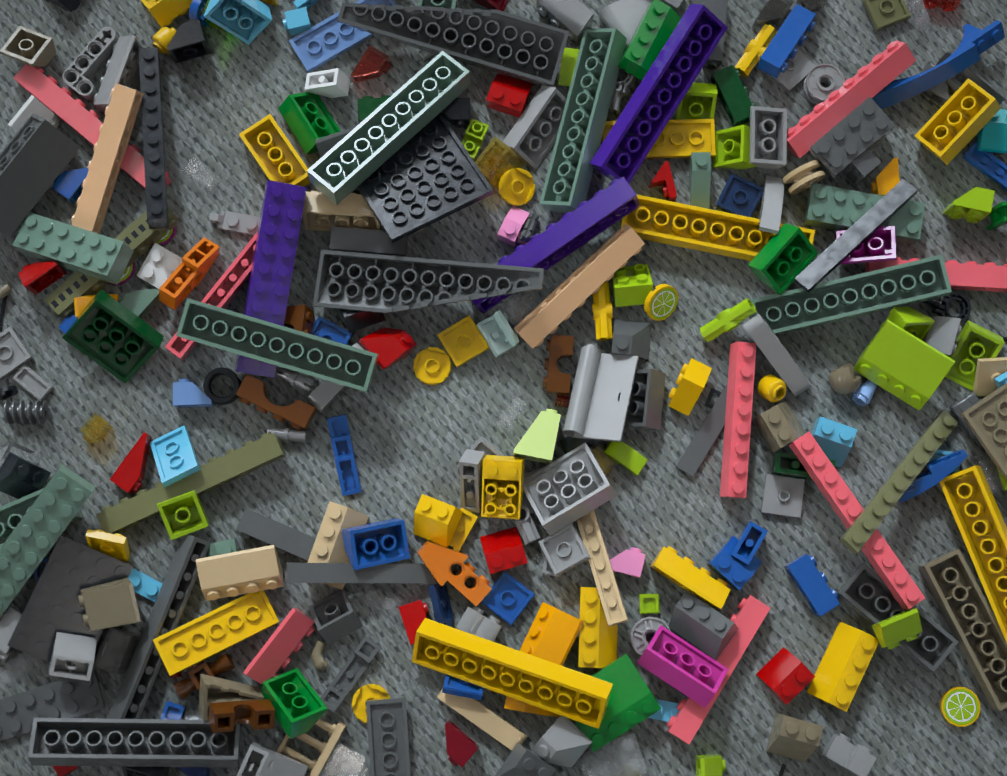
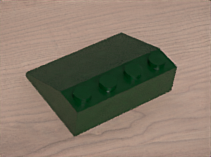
(113, 336)

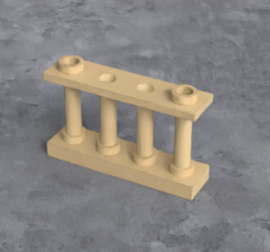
(324, 748)

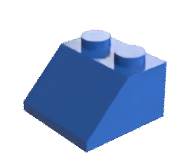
(730, 568)

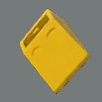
(502, 486)

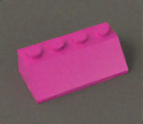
(682, 666)

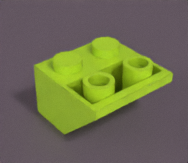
(972, 205)
(631, 285)

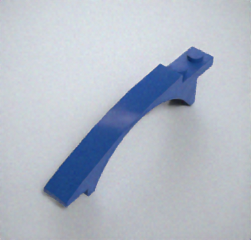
(972, 45)

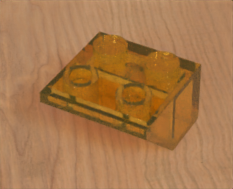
(496, 160)

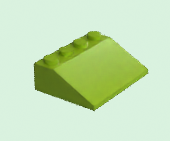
(903, 365)

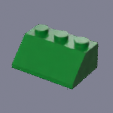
(308, 119)
(783, 258)
(294, 702)

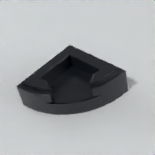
(6, 392)

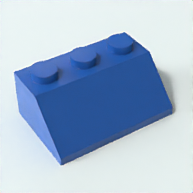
(376, 543)

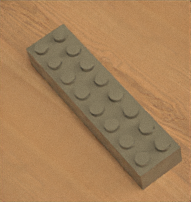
(970, 623)

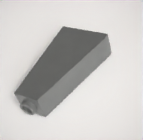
(719, 9)

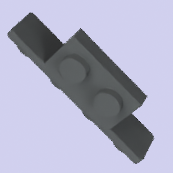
(956, 81)

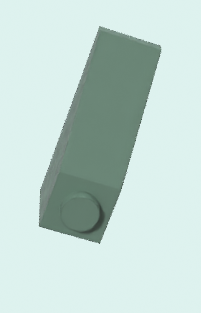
(700, 179)

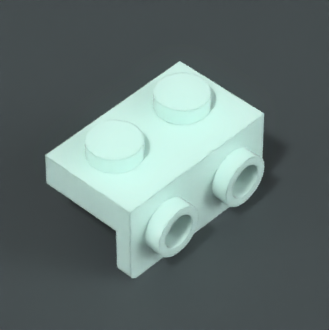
(498, 333)

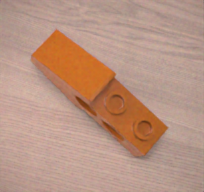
(189, 273)
(439, 563)

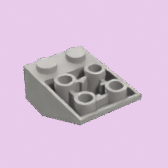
(266, 762)

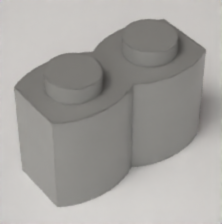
(478, 624)

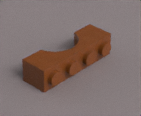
(254, 392)

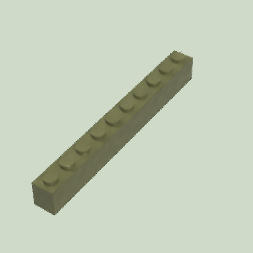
(211, 476)

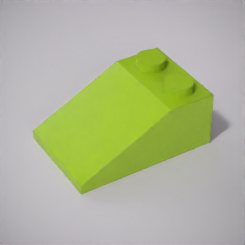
(972, 344)

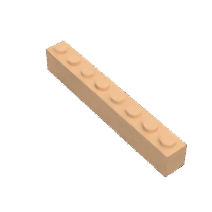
(107, 158)
(579, 286)

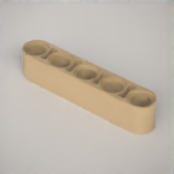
(485, 719)

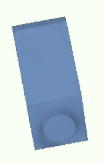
(189, 395)

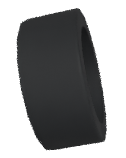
(208, 382)

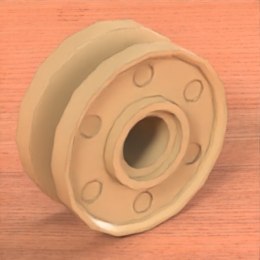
(803, 177)

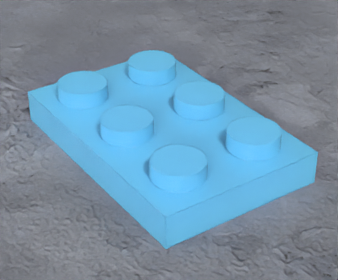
(174, 456)

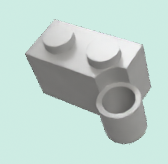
(7, 625)

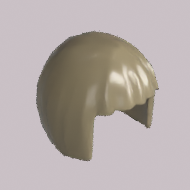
(844, 379)

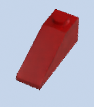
(132, 469)

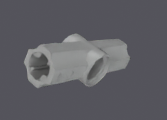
(527, 527)

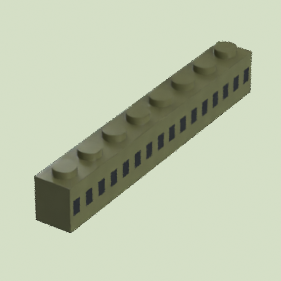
(136, 236)

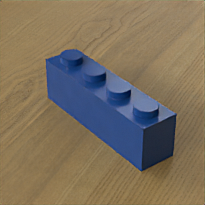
(786, 41)

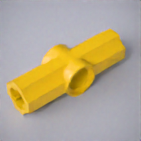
(755, 50)
(602, 313)

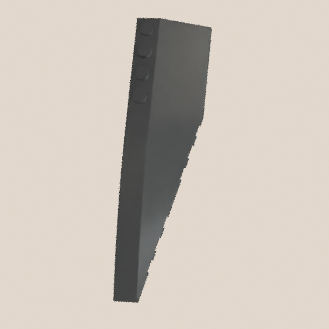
(471, 36)
(411, 283)

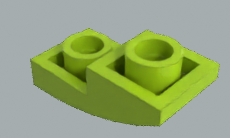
(567, 66)
(474, 137)
(626, 456)

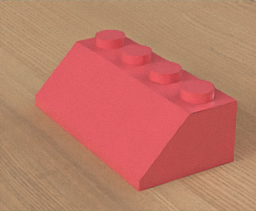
(280, 646)

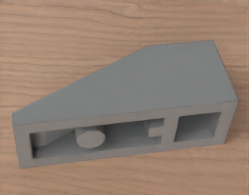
(471, 480)

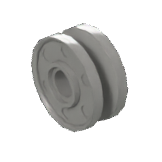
(822, 74)
(641, 628)

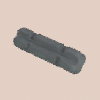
(529, 227)

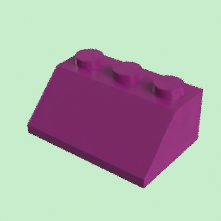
(878, 247)

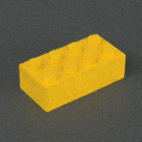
(958, 121)
(275, 153)

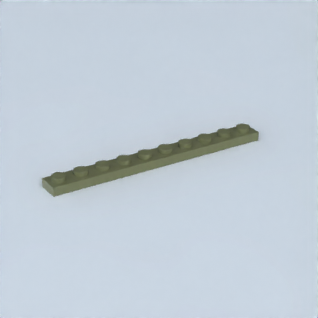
(898, 482)

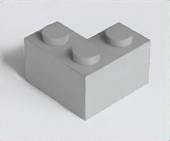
(853, 758)

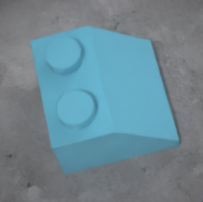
(834, 439)

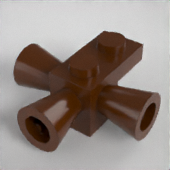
(188, 685)

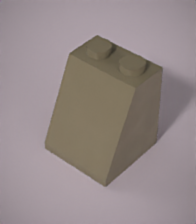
(779, 426)
(109, 605)
(793, 737)

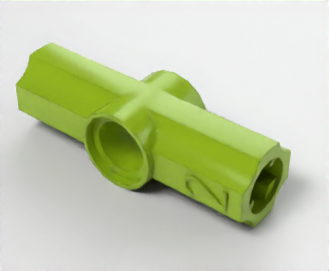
(728, 320)

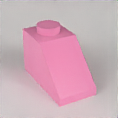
(512, 226)
(629, 562)

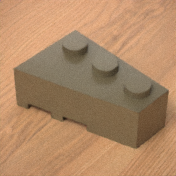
(222, 690)

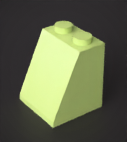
(540, 438)

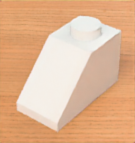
(328, 83)

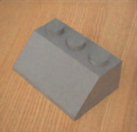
(567, 15)
(768, 137)

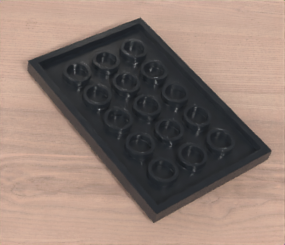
(55, 601)

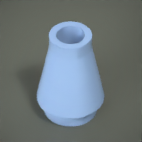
(864, 393)

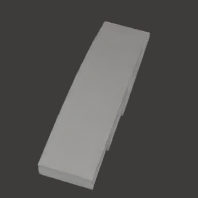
(771, 204)

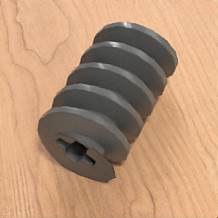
(25, 414)

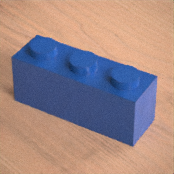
(812, 584)

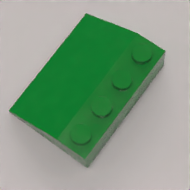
(649, 38)
(627, 706)

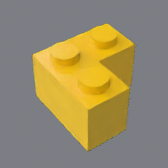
(690, 385)

